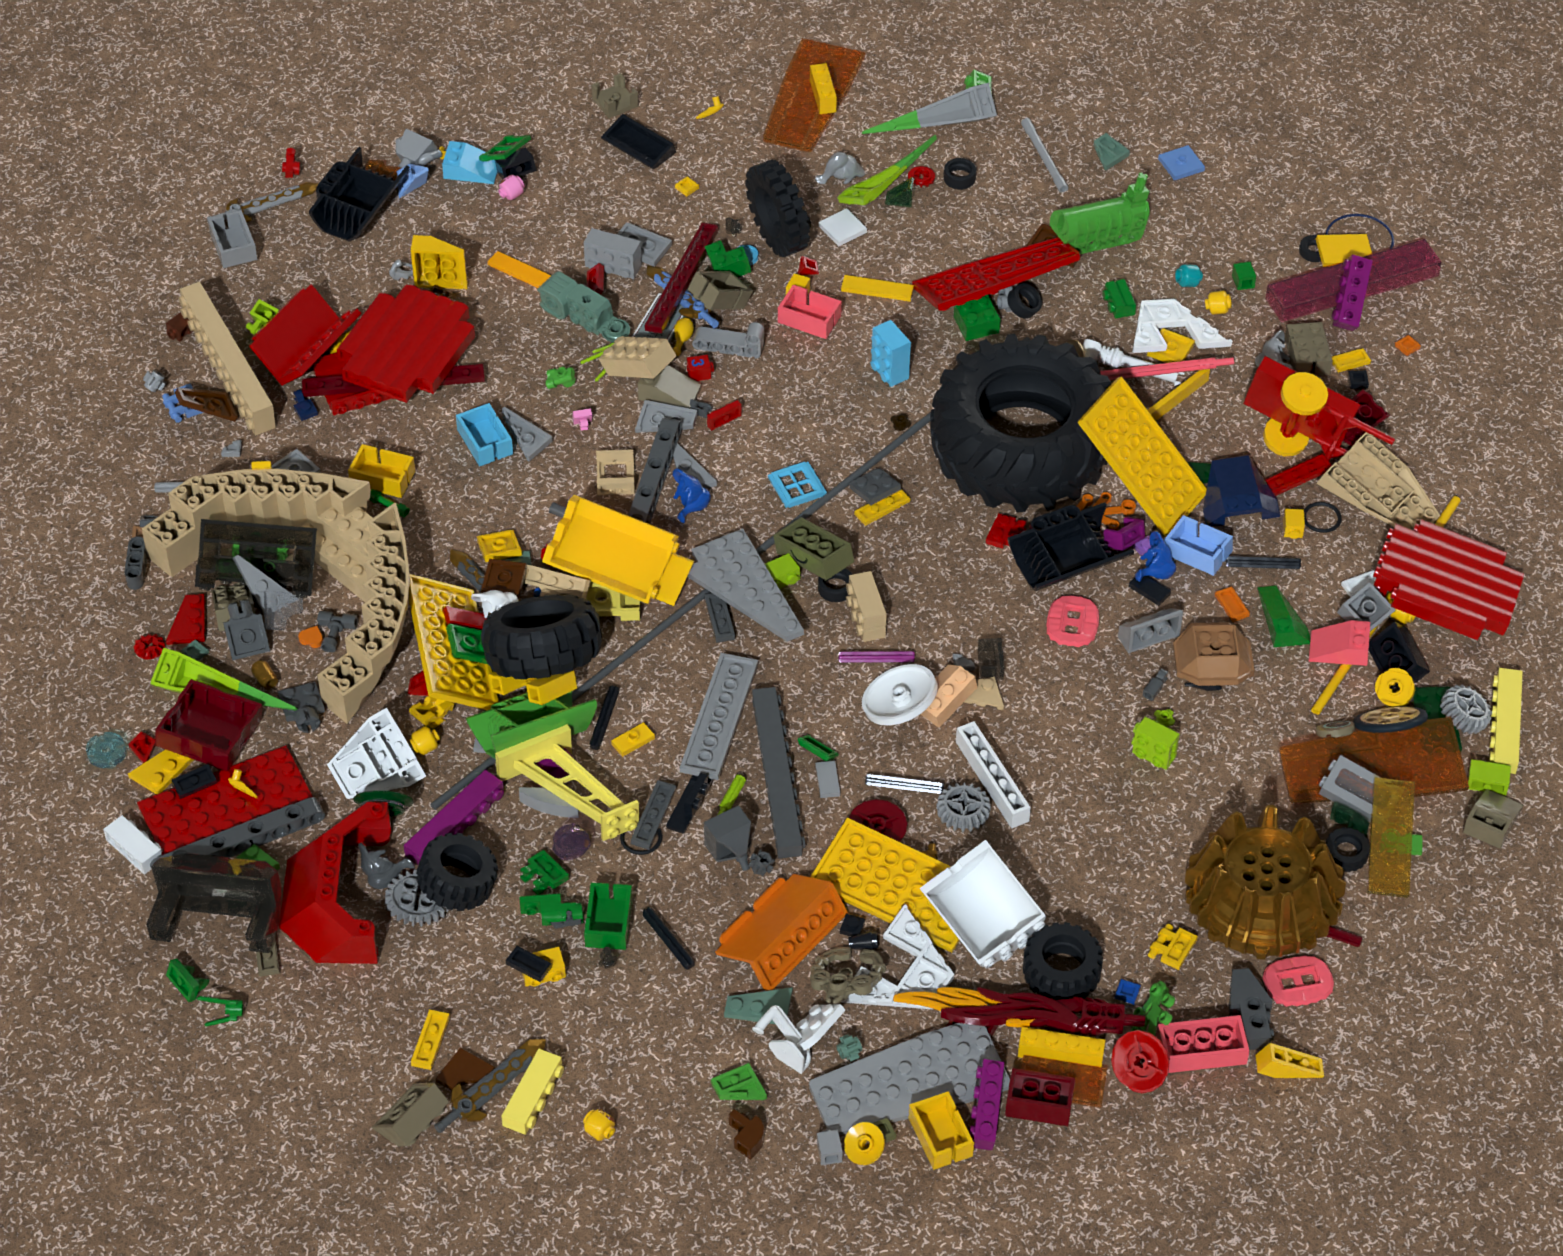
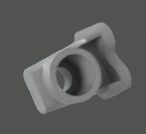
(1002, 299)

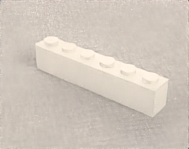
(993, 775)

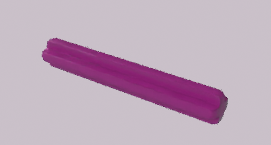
(876, 656)

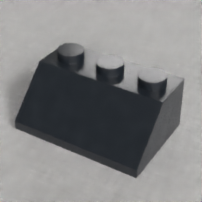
(1397, 649)

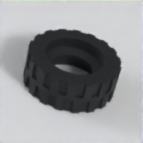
(1349, 836)

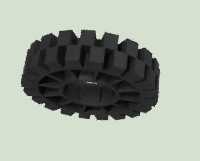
(777, 208)

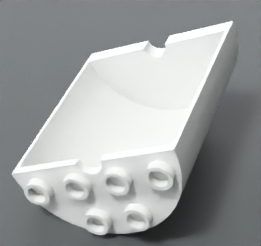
(985, 905)

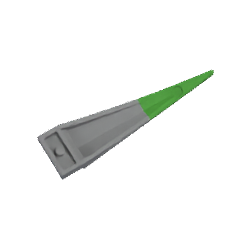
(963, 107)

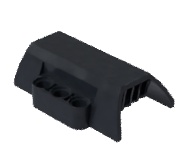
(351, 197)
(1062, 548)

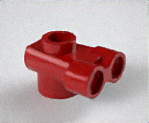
(291, 166)

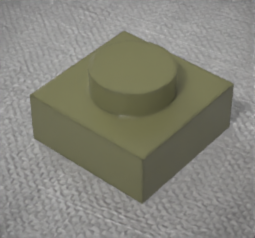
(887, 1129)

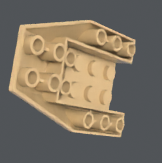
(1379, 484)

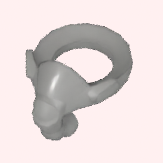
(396, 273)

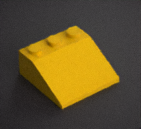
(437, 263)

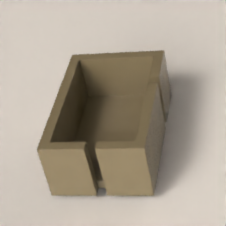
(719, 290)
(1306, 345)

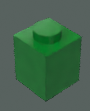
(1244, 276)

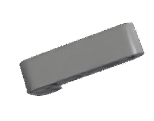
(731, 342)

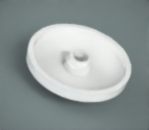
(899, 694)

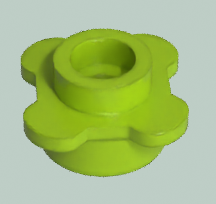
(1168, 721)

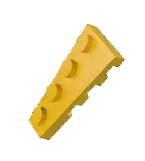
(160, 770)

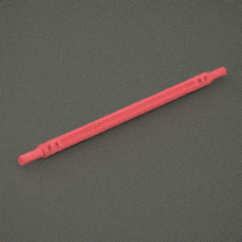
(1167, 368)

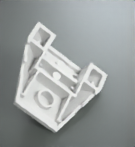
(376, 758)

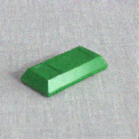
(817, 748)

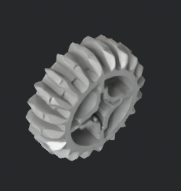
(1466, 709)
(975, 803)

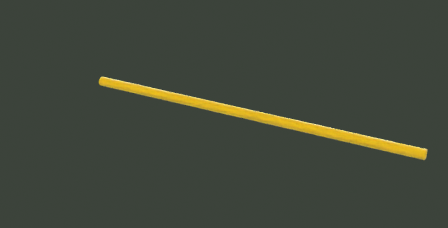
(1344, 668)

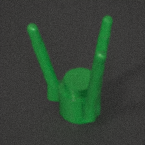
(232, 1007)

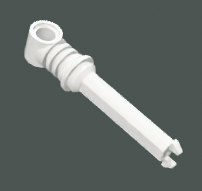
(1117, 359)

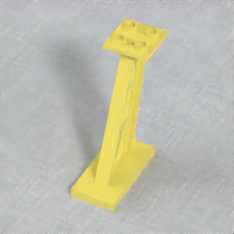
(550, 745)

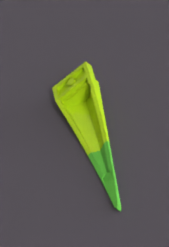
(871, 188)
(176, 670)

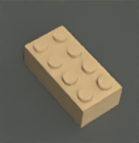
(637, 357)

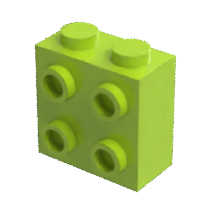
(1155, 743)

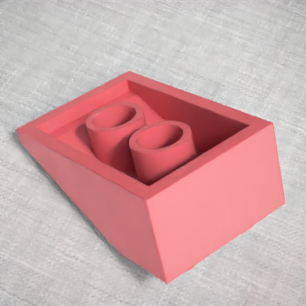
(1341, 643)

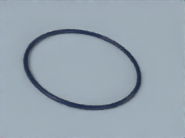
(1362, 215)

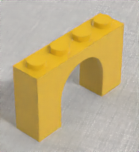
(539, 690)

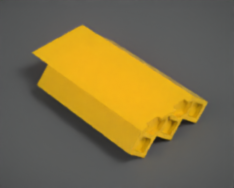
(618, 552)

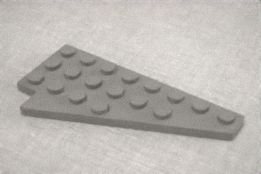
(740, 578)

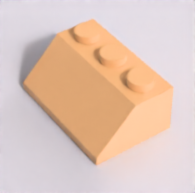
(953, 689)

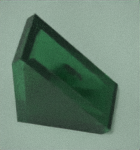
(902, 194)

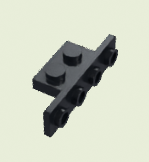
(689, 803)

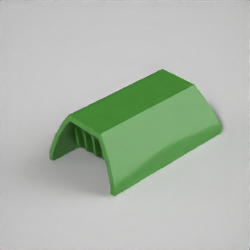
(520, 720)

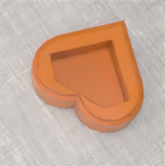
(311, 637)

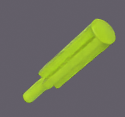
(732, 793)

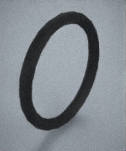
(1327, 505)
(641, 852)

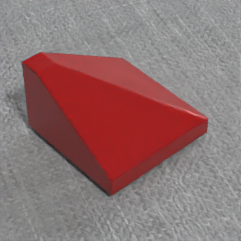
(808, 266)

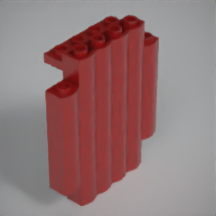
(406, 343)
(1448, 579)

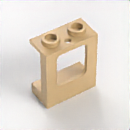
(615, 486)

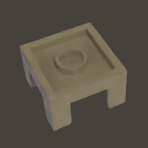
(616, 98)

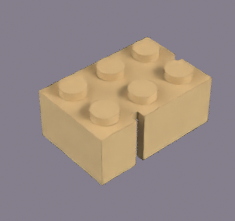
(866, 606)

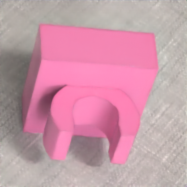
(582, 417)

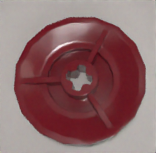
(884, 814)

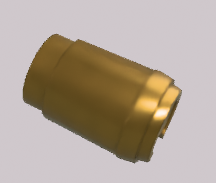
(264, 674)

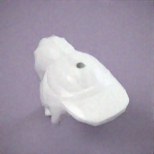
(494, 600)

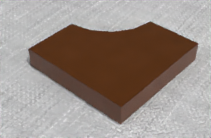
(463, 1069)

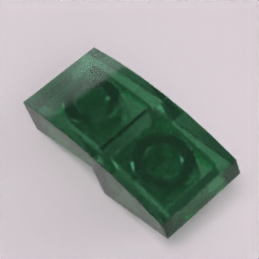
(1345, 815)

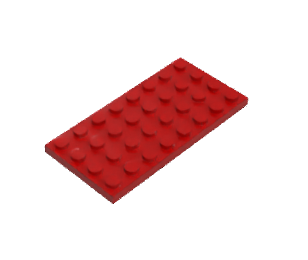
(221, 806)

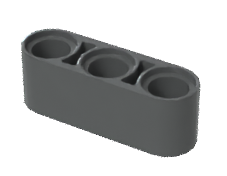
(135, 563)

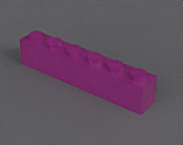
(457, 814)

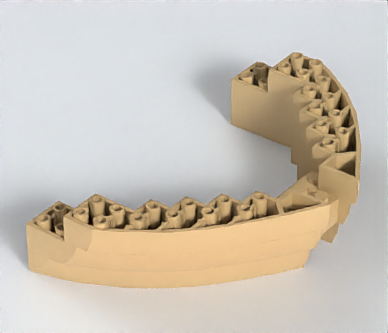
(350, 545)

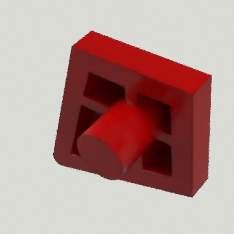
(142, 746)

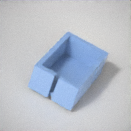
(1199, 552)

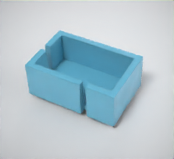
(890, 353)
(484, 434)

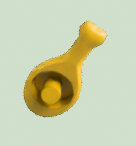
(683, 332)

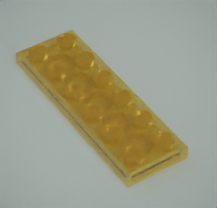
(1391, 837)

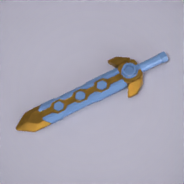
(692, 306)

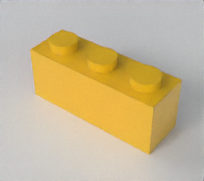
(823, 88)

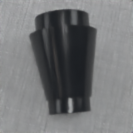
(865, 940)

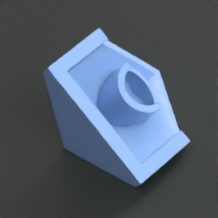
(414, 178)

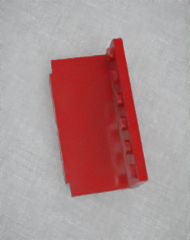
(299, 334)

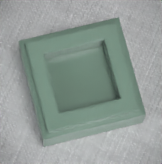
(195, 650)

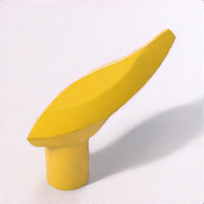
(711, 110)
(235, 782)

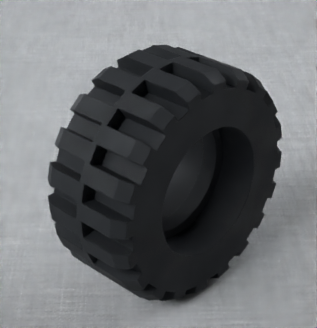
(449, 889)
(1064, 940)

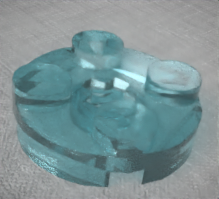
(106, 759)

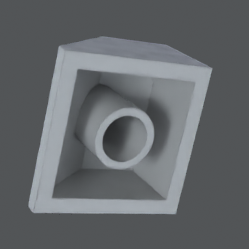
(1366, 606)

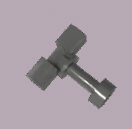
(335, 625)

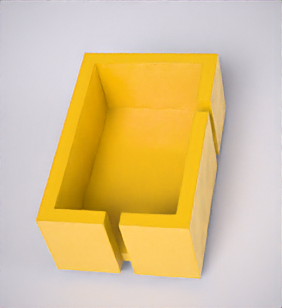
(389, 477)
(941, 1130)

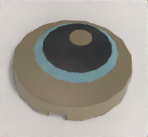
(1335, 729)

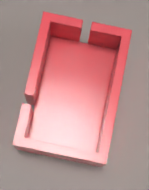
(814, 318)

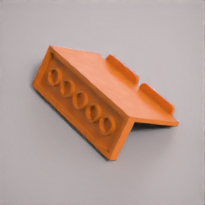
(783, 927)

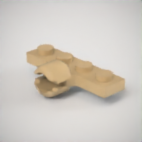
(555, 582)

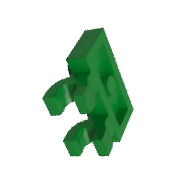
(547, 868)

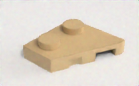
(986, 694)

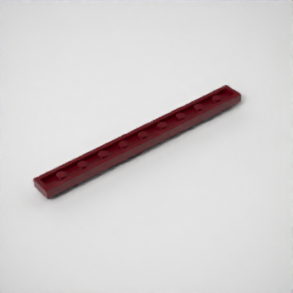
(681, 278)
(336, 385)

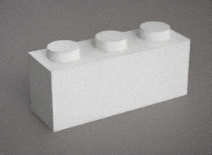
(132, 843)

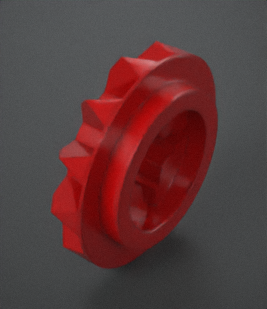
(927, 173)
(152, 651)

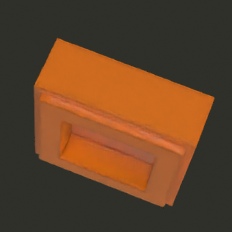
(1407, 345)

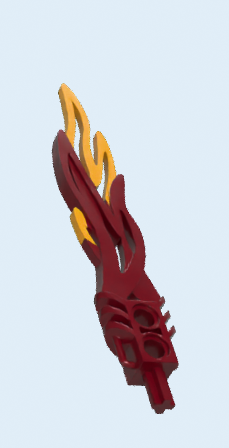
(1013, 1010)

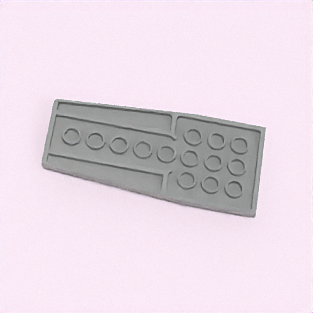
(905, 1074)

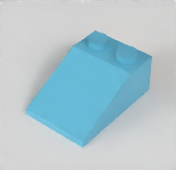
(463, 164)

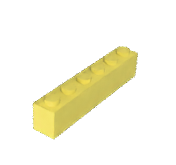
(1506, 718)

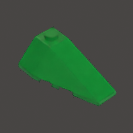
(1282, 620)

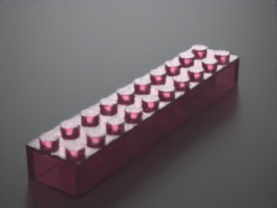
(1319, 288)

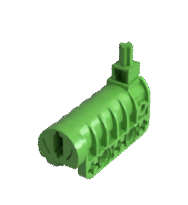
(1105, 220)

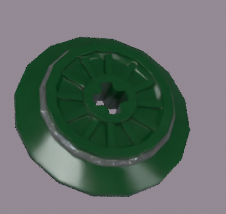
(396, 801)

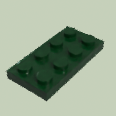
(1430, 700)

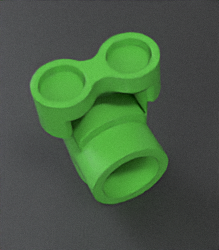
(561, 376)

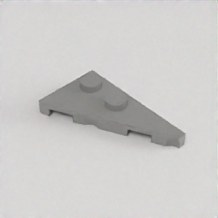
(528, 436)
(691, 467)
(256, 581)

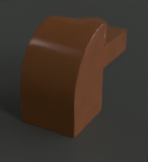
(750, 1135)

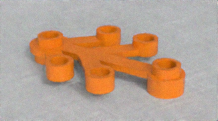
(1127, 508)

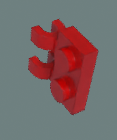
(1002, 530)

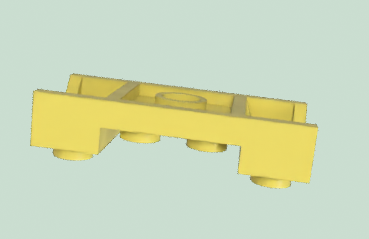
(614, 604)

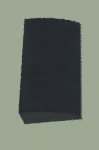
(639, 142)

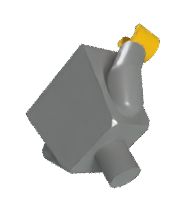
(417, 149)

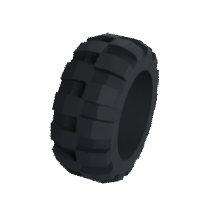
(541, 636)

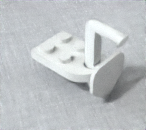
(795, 1049)

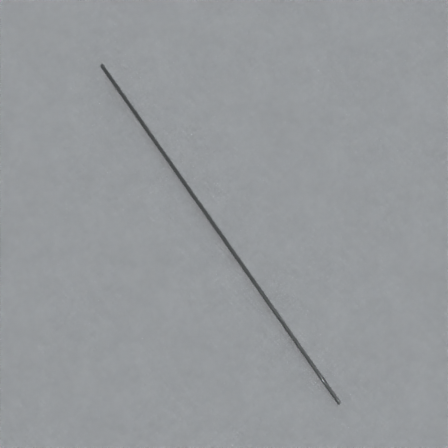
(698, 598)

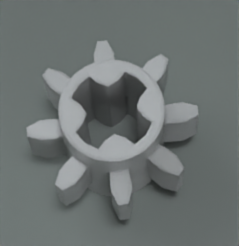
(154, 381)

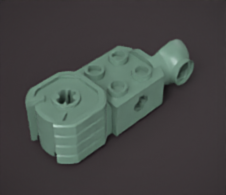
(566, 297)

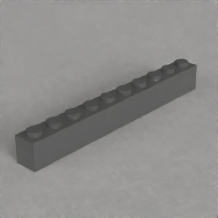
(777, 773)

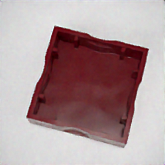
(208, 725)

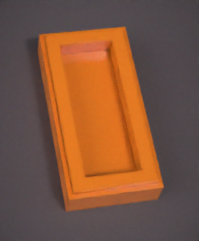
(1232, 604)

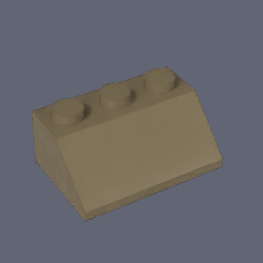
(411, 1114)

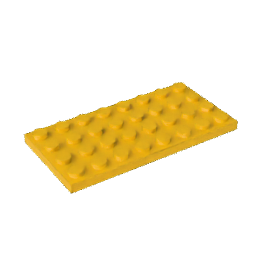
(1142, 456)
(445, 675)
(882, 877)

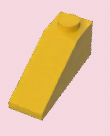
(1288, 1063)

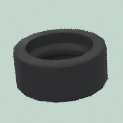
(959, 182)
(1030, 294)
(834, 595)

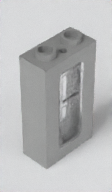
(1349, 786)

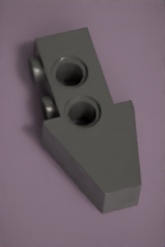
(1246, 994)

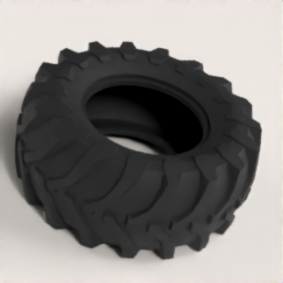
(1009, 466)

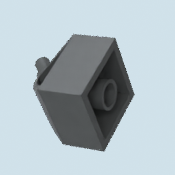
(729, 836)

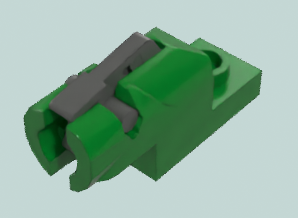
(552, 910)

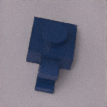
(304, 408)

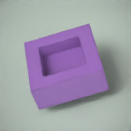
(1142, 546)

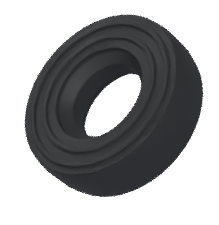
(1304, 249)

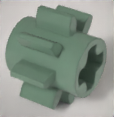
(849, 1047)

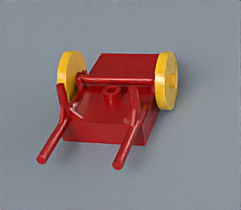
(1303, 410)

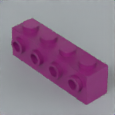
(1352, 292)
(987, 1104)

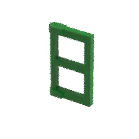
(509, 149)

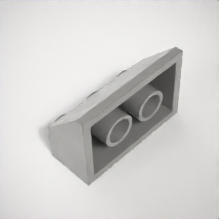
(1150, 629)

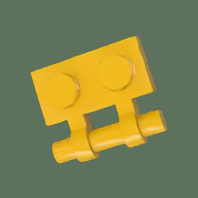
(1177, 950)

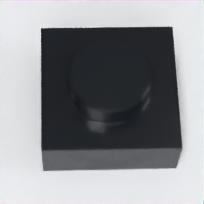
(1358, 379)
(852, 925)

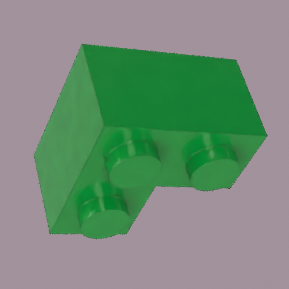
(733, 261)

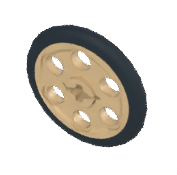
(1390, 719)

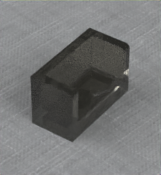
(990, 658)

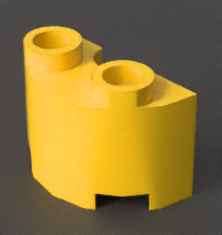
(432, 711)

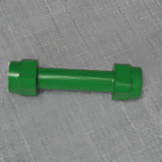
(376, 496)

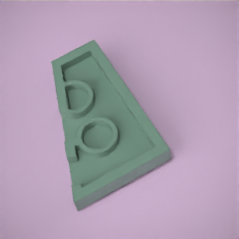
(755, 1005)

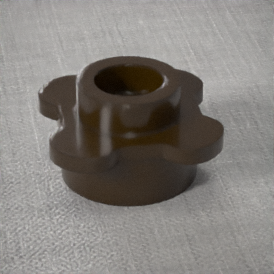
(900, 422)

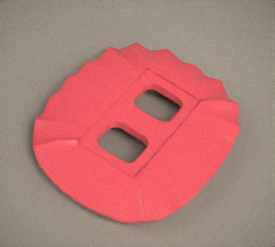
(1058, 620)
(1294, 969)

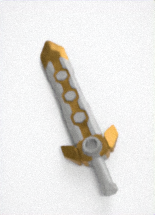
(265, 202)

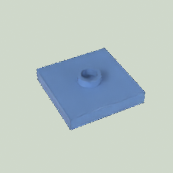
(1181, 162)

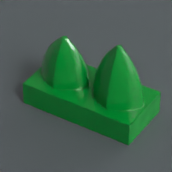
(183, 980)

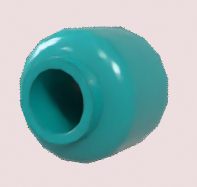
(1188, 275)

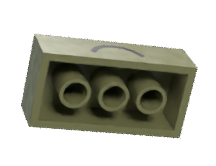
(814, 548)

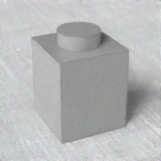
(829, 1147)

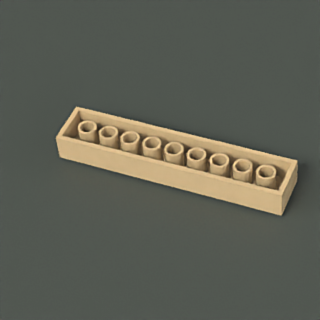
(227, 359)

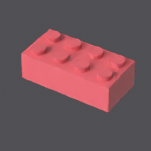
(1204, 1043)

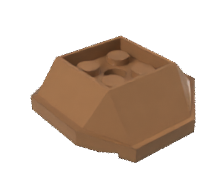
(1213, 654)

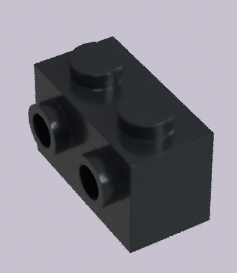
(518, 163)

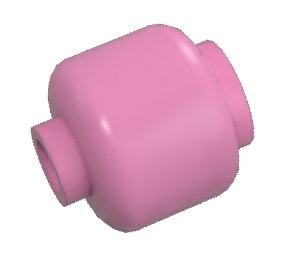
(511, 187)

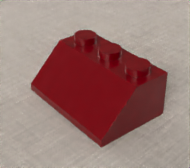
(1040, 1097)

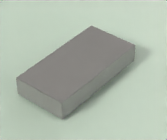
(827, 779)

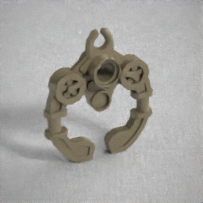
(843, 984)

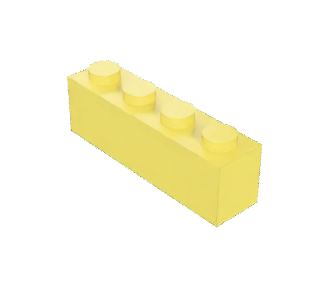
(532, 1092)

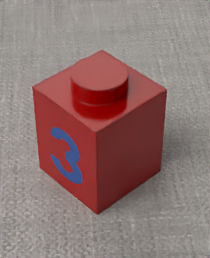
(699, 367)

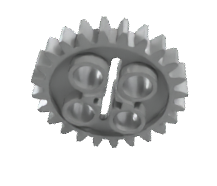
(402, 899)

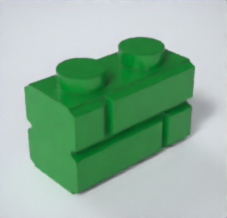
(1119, 299)

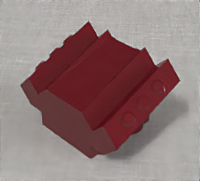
(1367, 413)

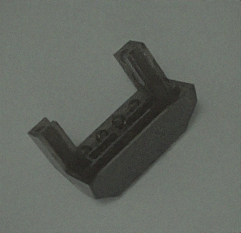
(259, 547)
(217, 887)

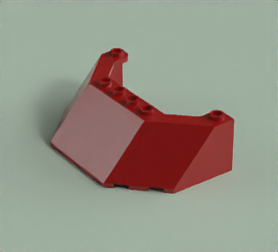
(311, 889)

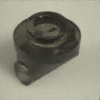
(733, 226)
(608, 960)

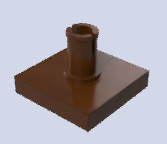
(504, 576)

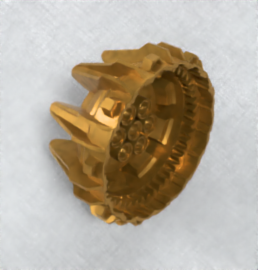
(1243, 862)

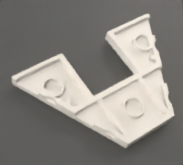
(1170, 313)
(924, 975)

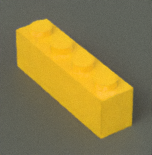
(1061, 1047)

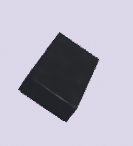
(1150, 589)
(528, 963)

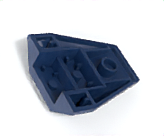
(1235, 490)

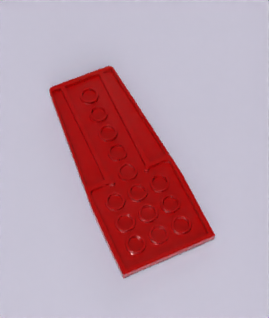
(994, 273)

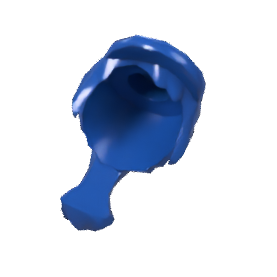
(692, 494)
(1159, 559)

